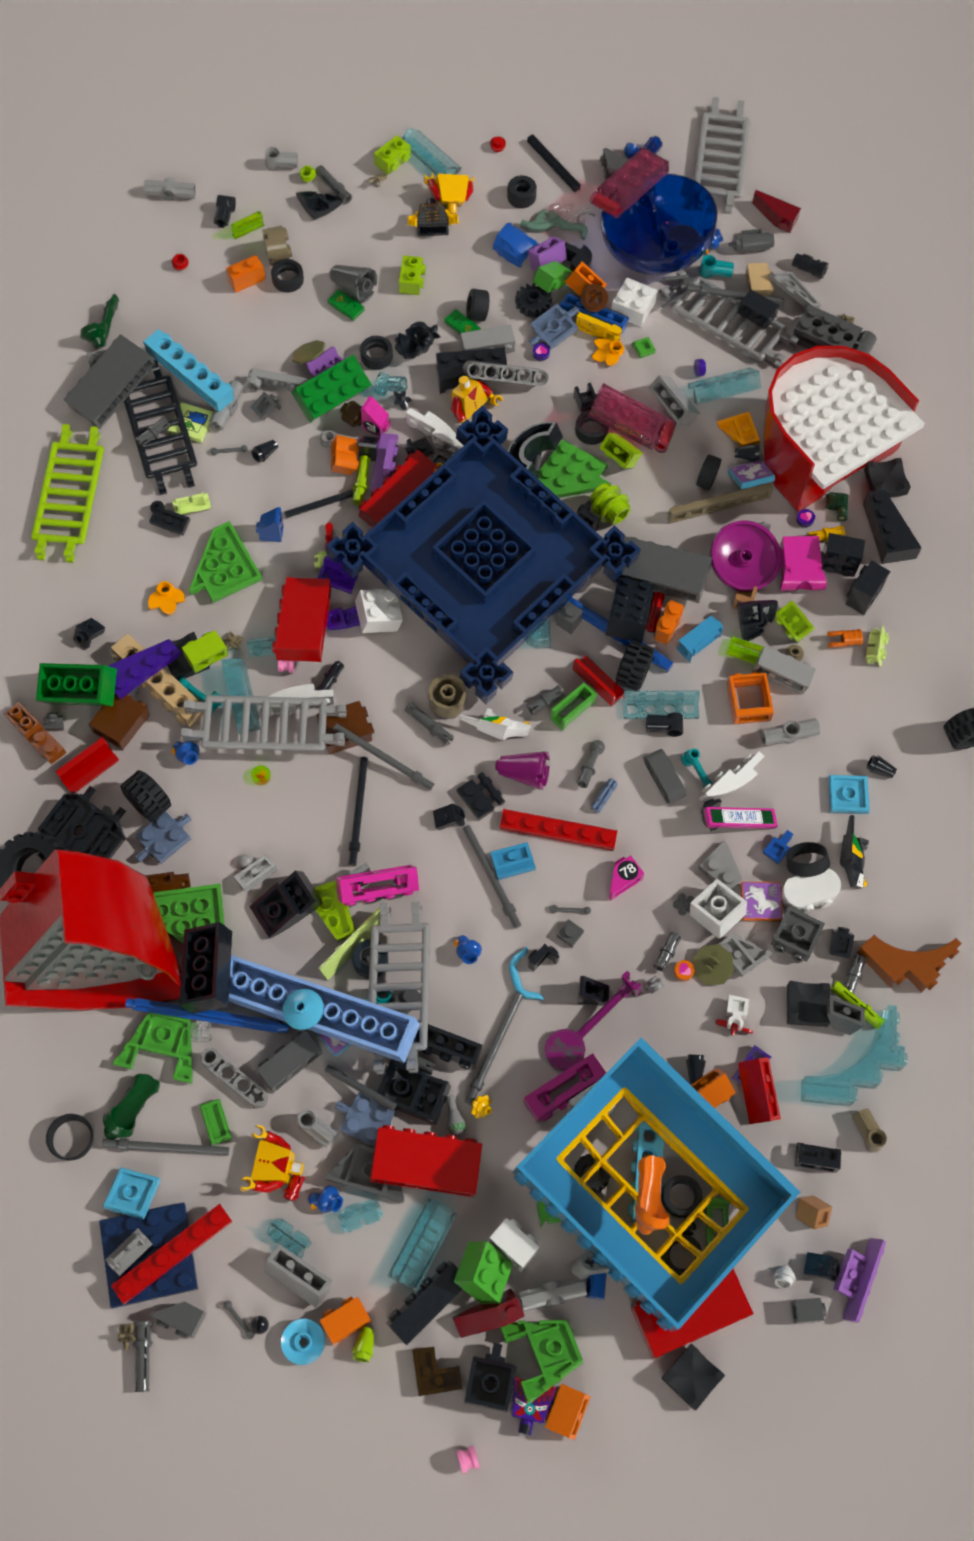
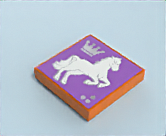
(763, 901)

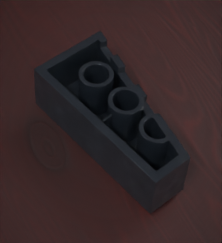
(450, 365)
(890, 532)

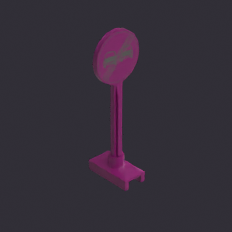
(567, 1047)

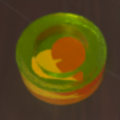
(261, 775)

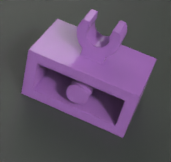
(547, 252)

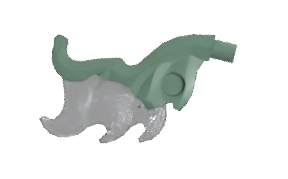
(563, 217)

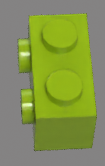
(392, 155)
(411, 275)
(620, 450)
(205, 651)

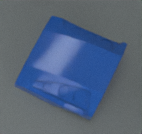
(513, 244)

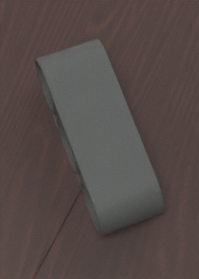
(664, 776)

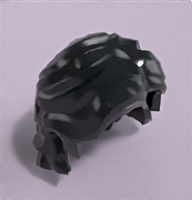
(415, 341)

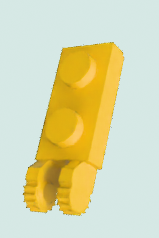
(597, 327)

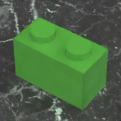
(551, 276)

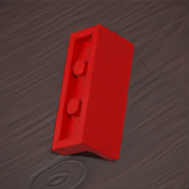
(598, 680)
(87, 766)
(759, 1090)

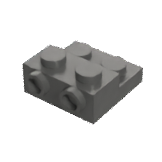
(797, 934)

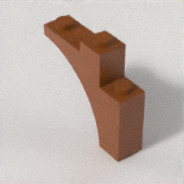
(896, 965)

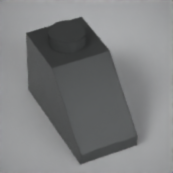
(844, 1015)

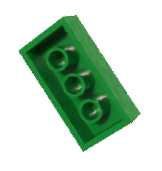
(331, 388)
(76, 684)

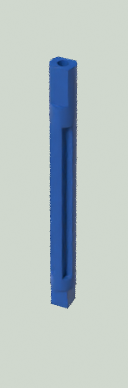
(601, 623)

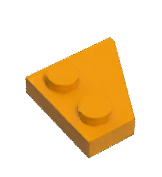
(740, 429)

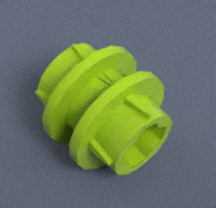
(610, 503)

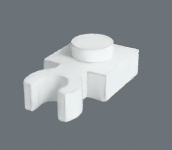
(737, 1011)

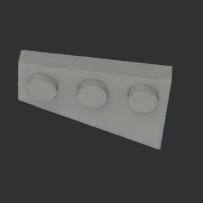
(794, 288)

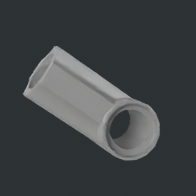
(276, 159)
(318, 1129)

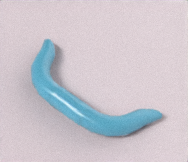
(515, 977)

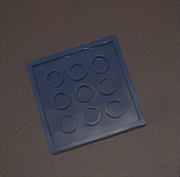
(159, 1227)

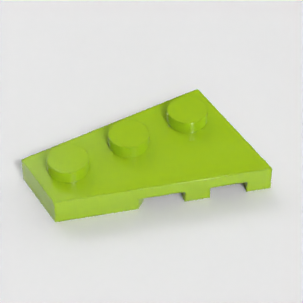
(334, 913)

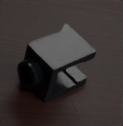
(585, 399)

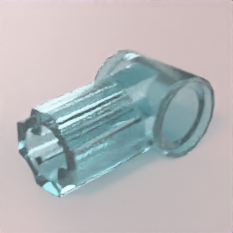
(386, 383)

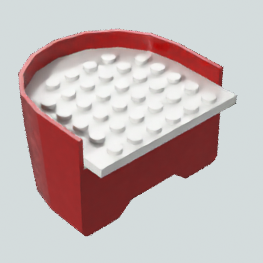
(830, 417)

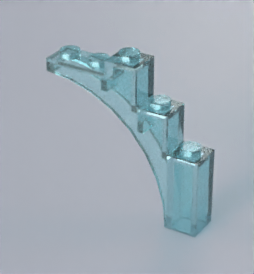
(840, 1087)

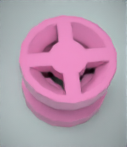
(286, 666)
(467, 1459)

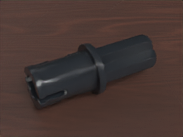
(331, 676)

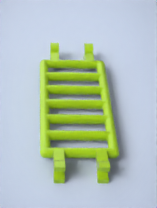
(71, 541)

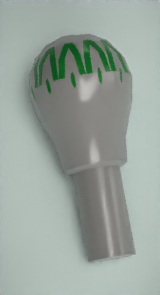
(456, 1123)

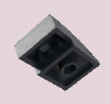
(286, 904)
(414, 1092)

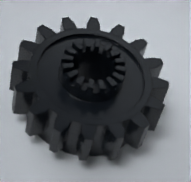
(533, 300)

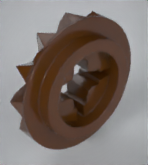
(586, 296)

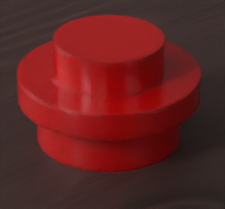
(497, 144)
(180, 262)

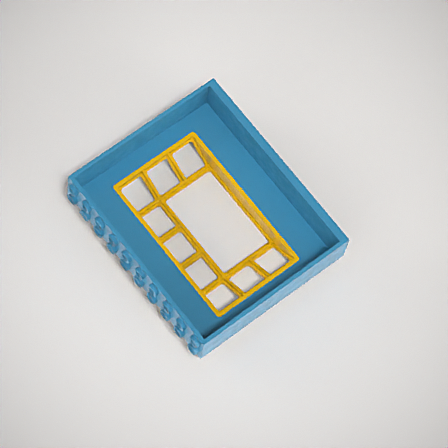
(701, 1140)

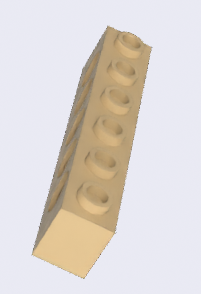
(128, 646)

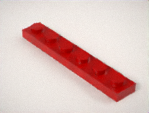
(558, 829)
(171, 1254)

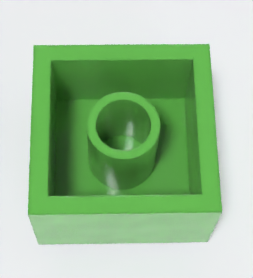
(483, 1272)

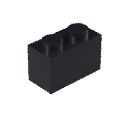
(758, 309)

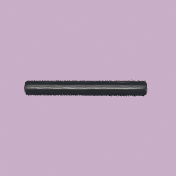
(554, 163)

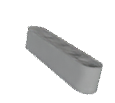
(513, 376)

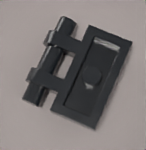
(475, 799)

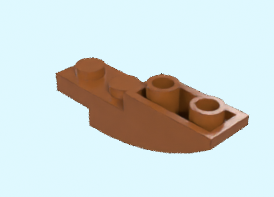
(34, 733)

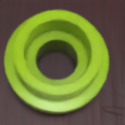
(307, 173)

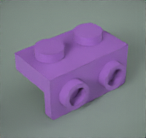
(323, 362)

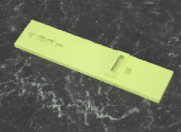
(344, 952)

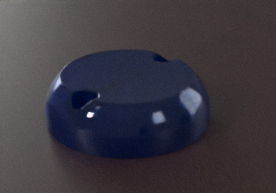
(663, 228)

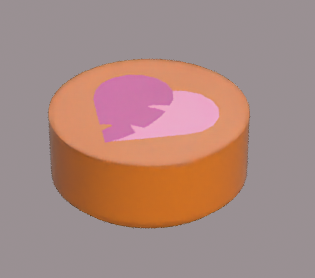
(684, 970)

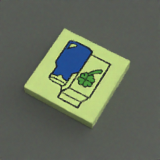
(196, 422)

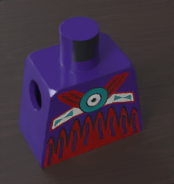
(530, 1412)

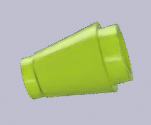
(364, 1345)

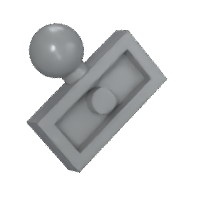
(253, 871)

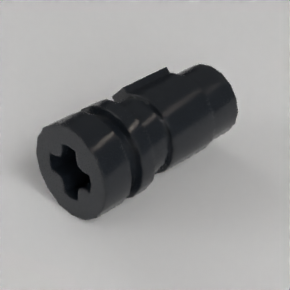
(808, 264)

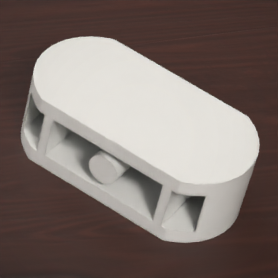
(811, 892)

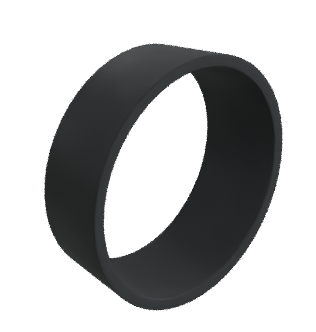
(807, 869)
(56, 1124)

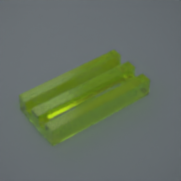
(247, 225)
(743, 653)

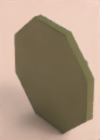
(308, 352)
(713, 965)

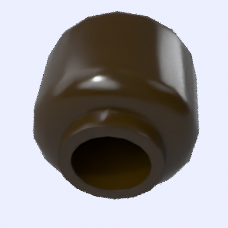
(351, 413)

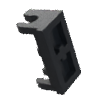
(818, 1157)

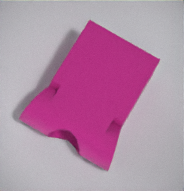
(801, 564)

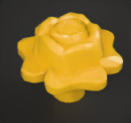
(481, 1106)

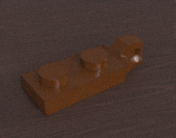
(168, 881)

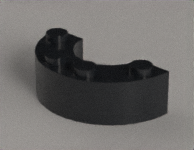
(533, 441)

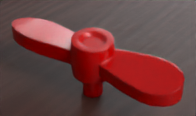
(329, 530)
(734, 1027)

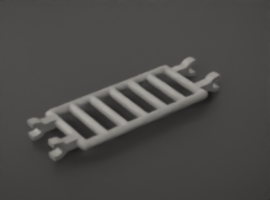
(721, 154)
(775, 358)
(206, 707)
(385, 927)

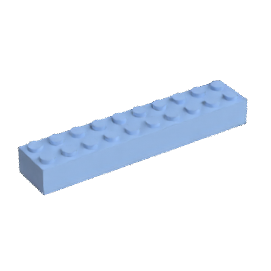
(343, 1015)

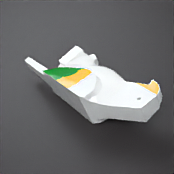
(499, 726)

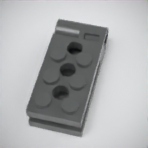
(825, 329)

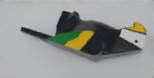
(853, 857)

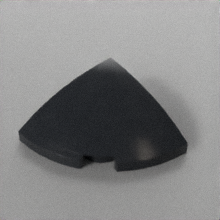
(317, 204)
(755, 616)

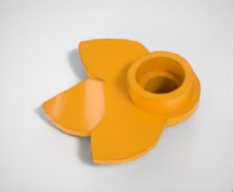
(608, 351)
(166, 600)

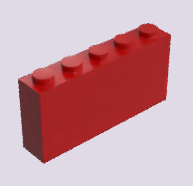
(396, 488)
(302, 619)
(426, 1161)
(720, 1309)

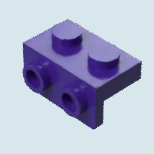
(338, 578)

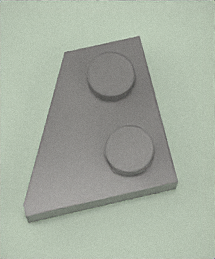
(722, 866)
(745, 954)

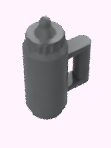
(752, 241)

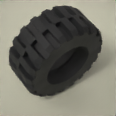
(21, 848)

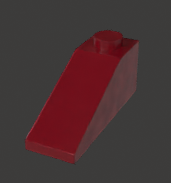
(778, 212)
(489, 1315)

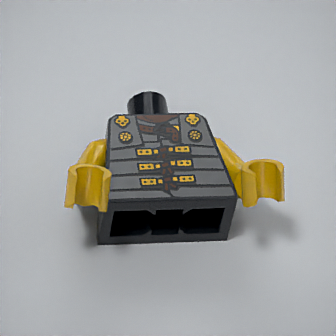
(432, 219)

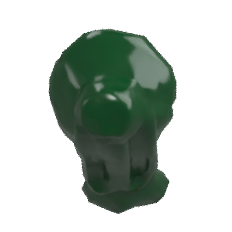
(98, 333)
(120, 1119)

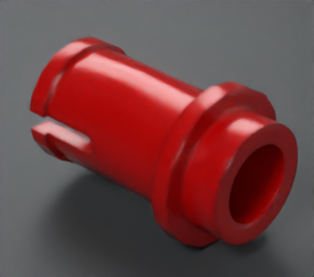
(293, 1188)

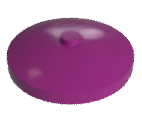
(745, 556)

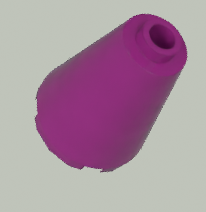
(525, 768)

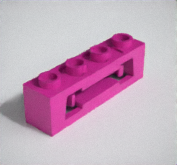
(408, 880)
(537, 1106)

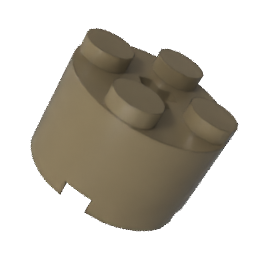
(275, 243)
(447, 696)

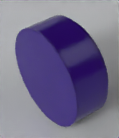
(699, 367)

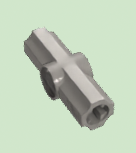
(169, 189)
(219, 419)
(779, 733)
(552, 1294)

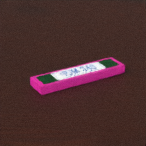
(740, 817)

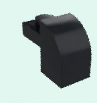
(576, 256)

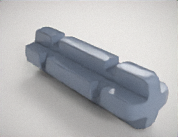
(604, 795)

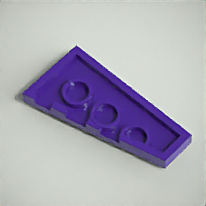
(142, 666)

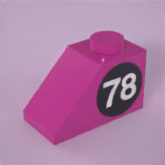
(374, 417)
(625, 875)

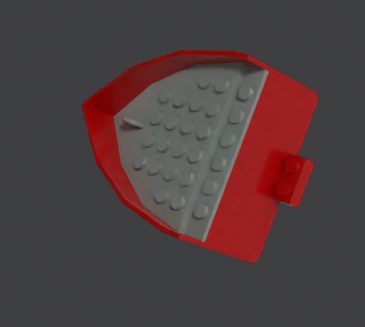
(84, 936)

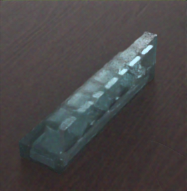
(725, 385)
(659, 699)

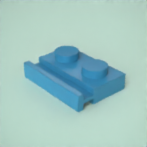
(512, 861)

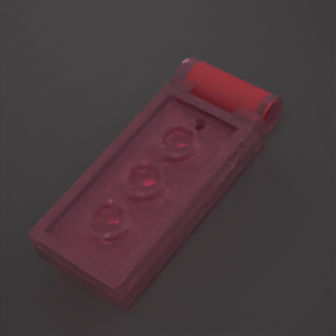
(629, 182)
(632, 419)

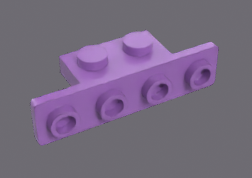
(385, 459)
(857, 1277)

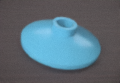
(309, 1015)
(291, 1341)

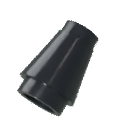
(264, 451)
(748, 452)
(880, 766)
(695, 1067)

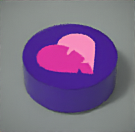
(541, 352)
(805, 518)

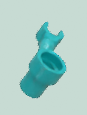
(198, 694)
(690, 758)

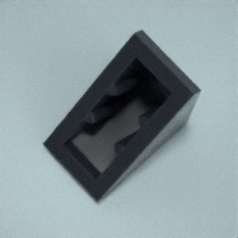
(369, 447)
(592, 992)

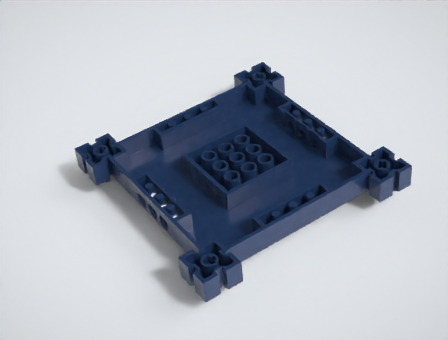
(483, 553)

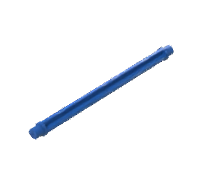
(210, 1016)

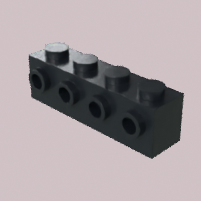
(451, 1047)
(426, 1303)

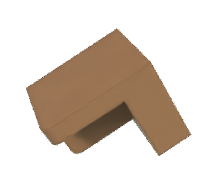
(744, 597)
(813, 1212)

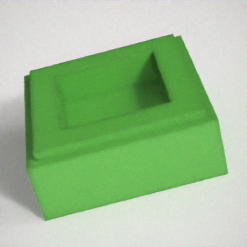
(644, 347)

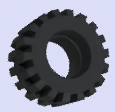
(634, 665)
(961, 729)
(145, 795)

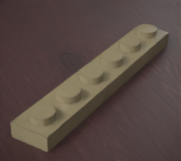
(719, 503)

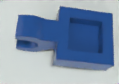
(778, 848)

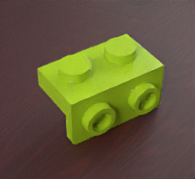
(794, 620)

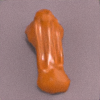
(648, 1208)

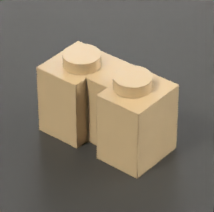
(757, 278)

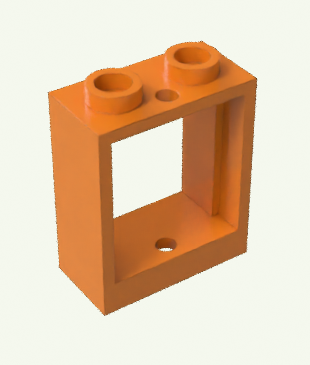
(750, 715)

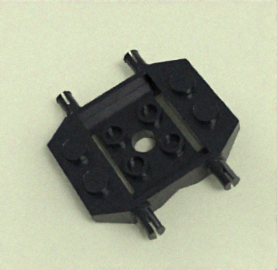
(77, 811)

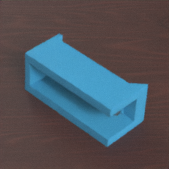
(700, 637)

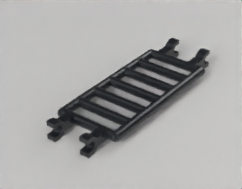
(179, 420)

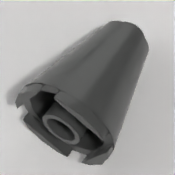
(355, 280)

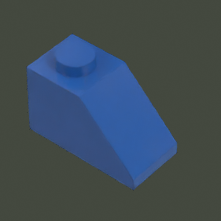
(271, 525)

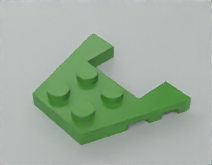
(162, 1036)
(552, 1348)

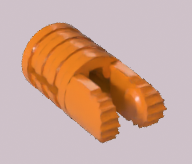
(847, 637)

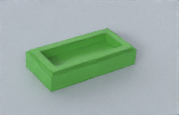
(215, 1122)

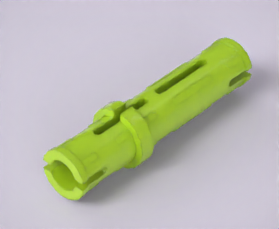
(360, 485)
(846, 995)

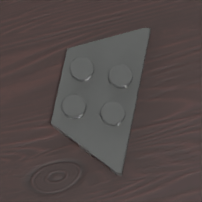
(355, 1170)

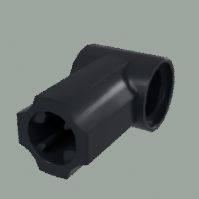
(224, 207)
(670, 724)

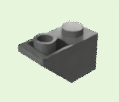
(611, 162)
(182, 1317)

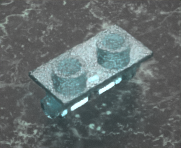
(260, 647)
(351, 1217)
(280, 1231)

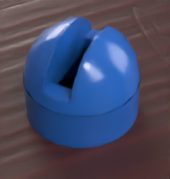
(630, 150)

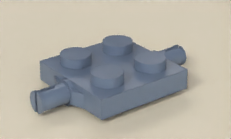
(554, 326)
(163, 837)
(364, 1118)

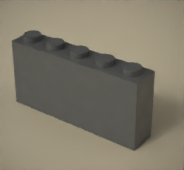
(110, 381)
(669, 569)

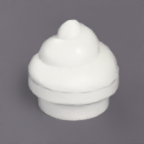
(784, 1277)

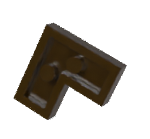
(434, 1380)

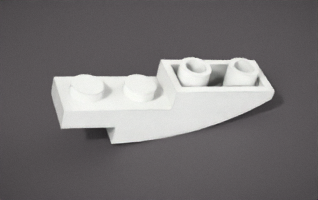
(442, 435)
(300, 691)
(732, 780)

